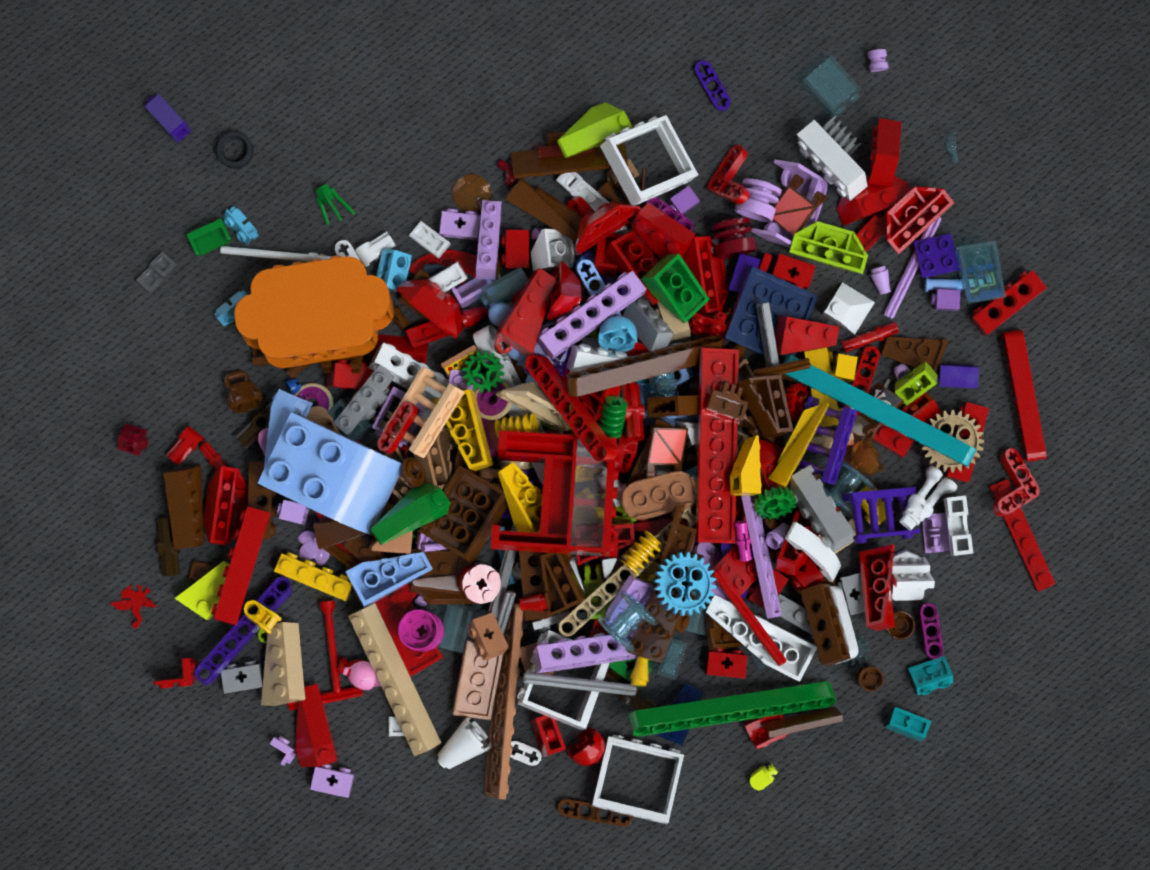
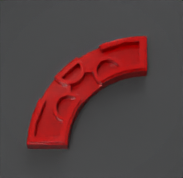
(449, 257)

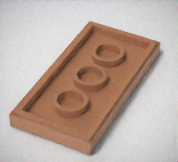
(476, 684)

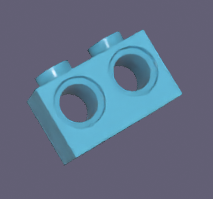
(393, 268)

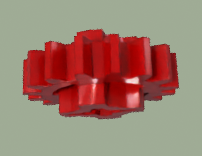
(796, 398)

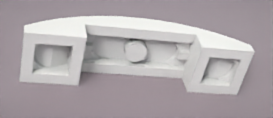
(576, 186)
(814, 547)

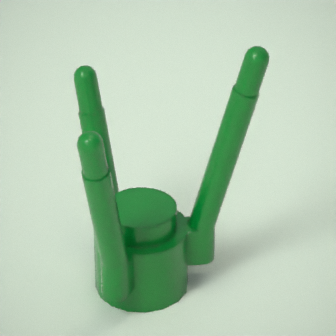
(325, 194)

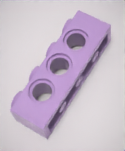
(488, 240)

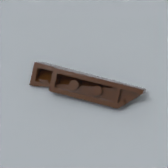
(546, 208)
(334, 532)
(441, 590)

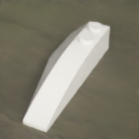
(794, 648)

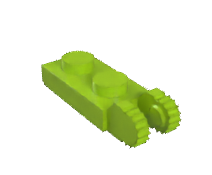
(591, 585)

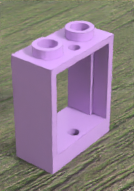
(398, 394)

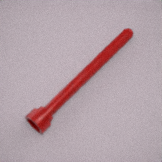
(327, 609)

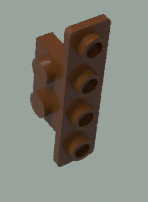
(680, 537)

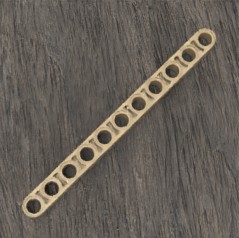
(617, 581)

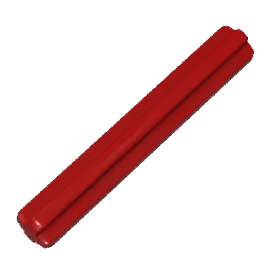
(328, 697)

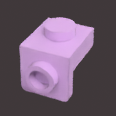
(283, 745)

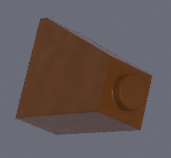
(673, 406)

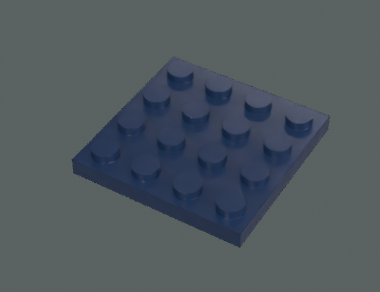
(783, 300)

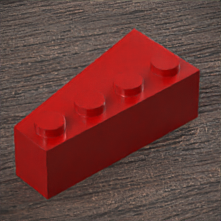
(526, 316)
(792, 559)

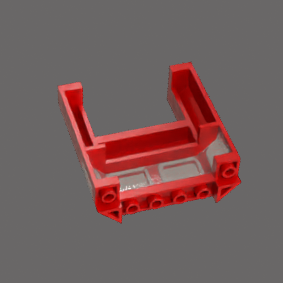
(574, 498)

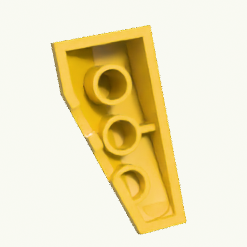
(522, 499)

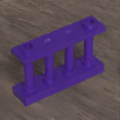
(840, 441)
(871, 498)

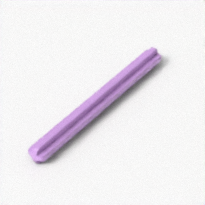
(908, 274)

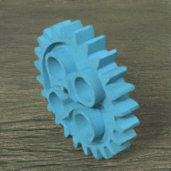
(667, 581)

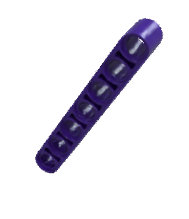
(241, 640)

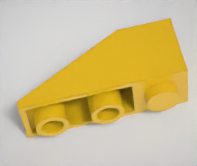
(746, 471)

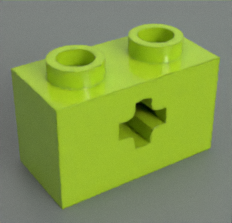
(916, 383)

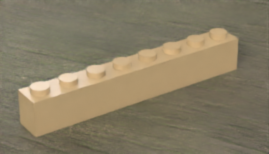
(394, 679)

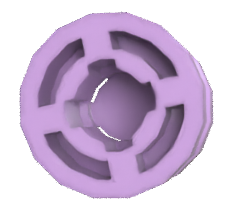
(878, 60)

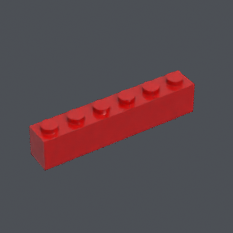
(241, 566)

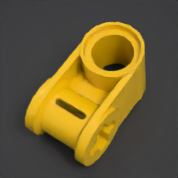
(264, 618)

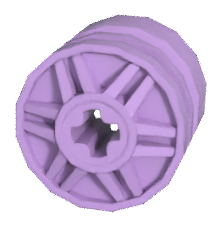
(760, 196)

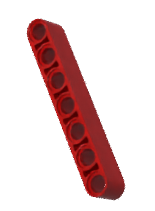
(1025, 396)
(577, 411)

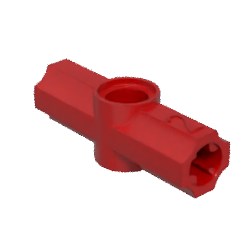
(634, 412)

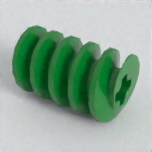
(613, 416)

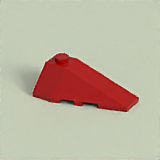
(634, 255)

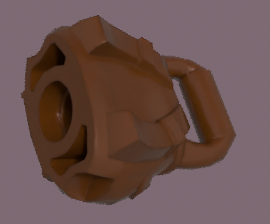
(242, 395)

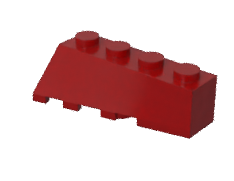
(876, 579)

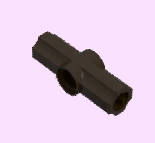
(251, 431)
(166, 549)
(637, 701)

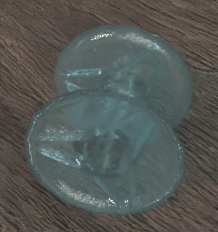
(847, 484)
(627, 621)

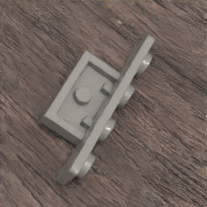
(366, 400)

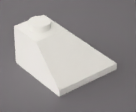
(551, 249)
(848, 308)

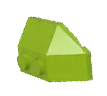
(830, 247)

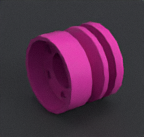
(410, 630)

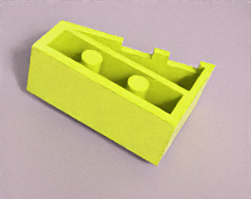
(203, 593)

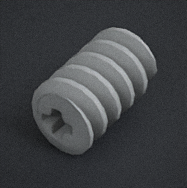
(840, 137)

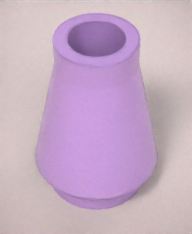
(881, 279)
(777, 536)

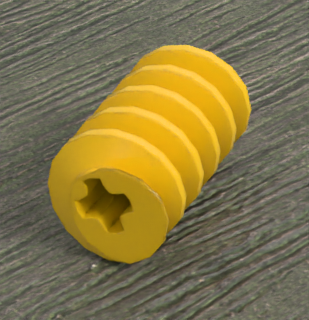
(520, 424)
(641, 553)

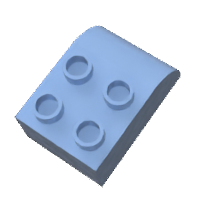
(330, 473)

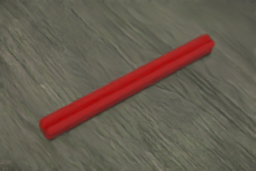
(749, 617)

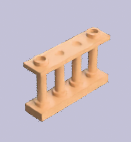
(439, 415)

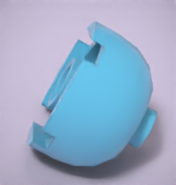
(618, 334)

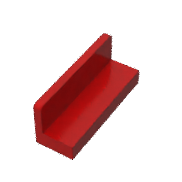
(402, 345)

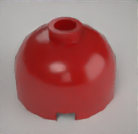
(588, 748)

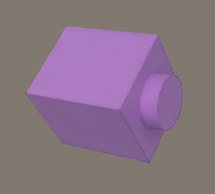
(684, 200)
(946, 300)

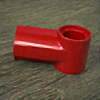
(186, 444)

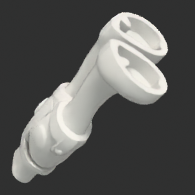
(917, 506)

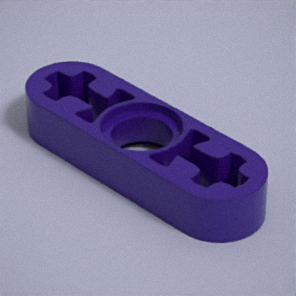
(701, 76)

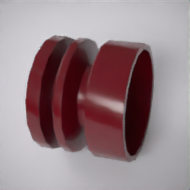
(734, 239)

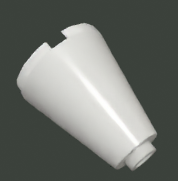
(464, 744)

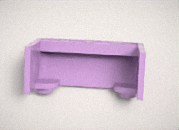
(812, 183)

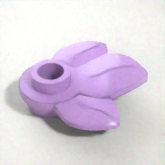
(310, 549)

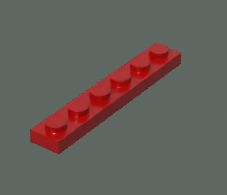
(1024, 540)

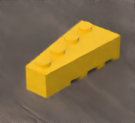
(468, 432)

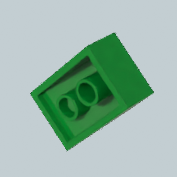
(675, 287)

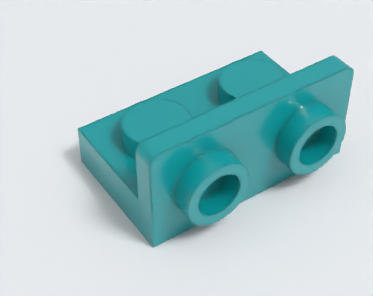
(931, 675)

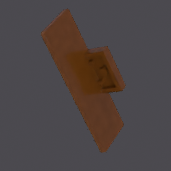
(529, 164)
(653, 640)

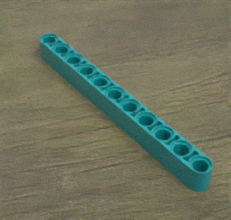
(883, 413)

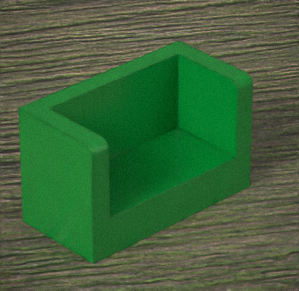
(209, 237)

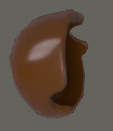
(904, 625)

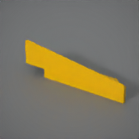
(798, 444)

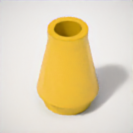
(640, 672)

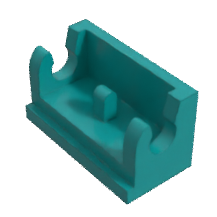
(908, 724)

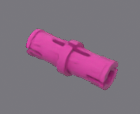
(743, 540)

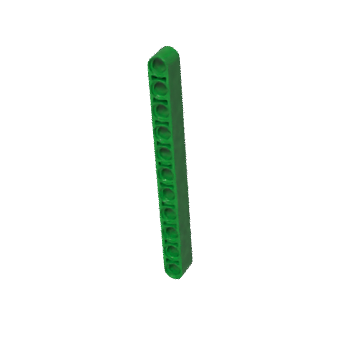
(731, 709)

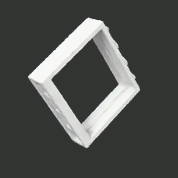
(672, 145)
(589, 699)
(653, 749)

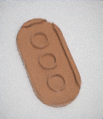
(659, 495)

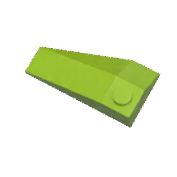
(593, 129)

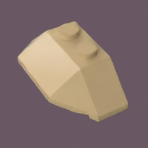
(533, 400)

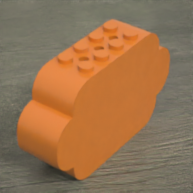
(314, 311)

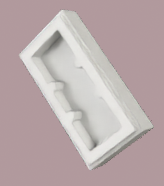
(429, 239)
(449, 277)

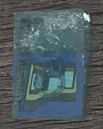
(980, 272)

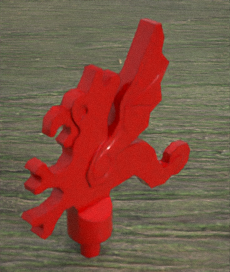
(137, 600)

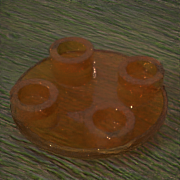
(470, 192)

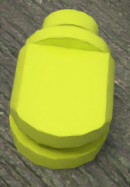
(763, 777)

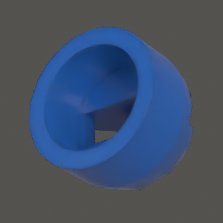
(294, 388)

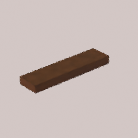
(802, 722)

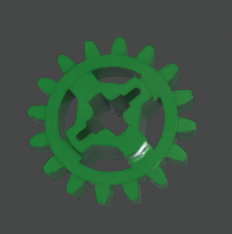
(492, 370)
(775, 503)

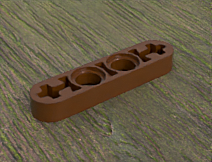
(594, 816)

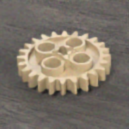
(964, 424)

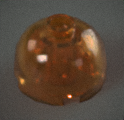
(865, 457)

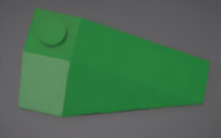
(411, 512)

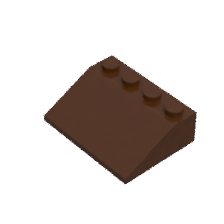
(472, 512)

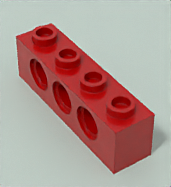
(1033, 286)
(980, 414)

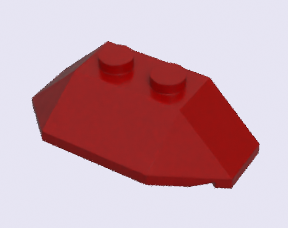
(871, 201)
(914, 214)
(603, 223)
(709, 272)
(565, 292)
(434, 304)
(769, 459)
(224, 504)

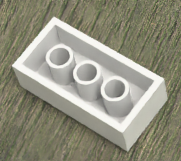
(831, 160)

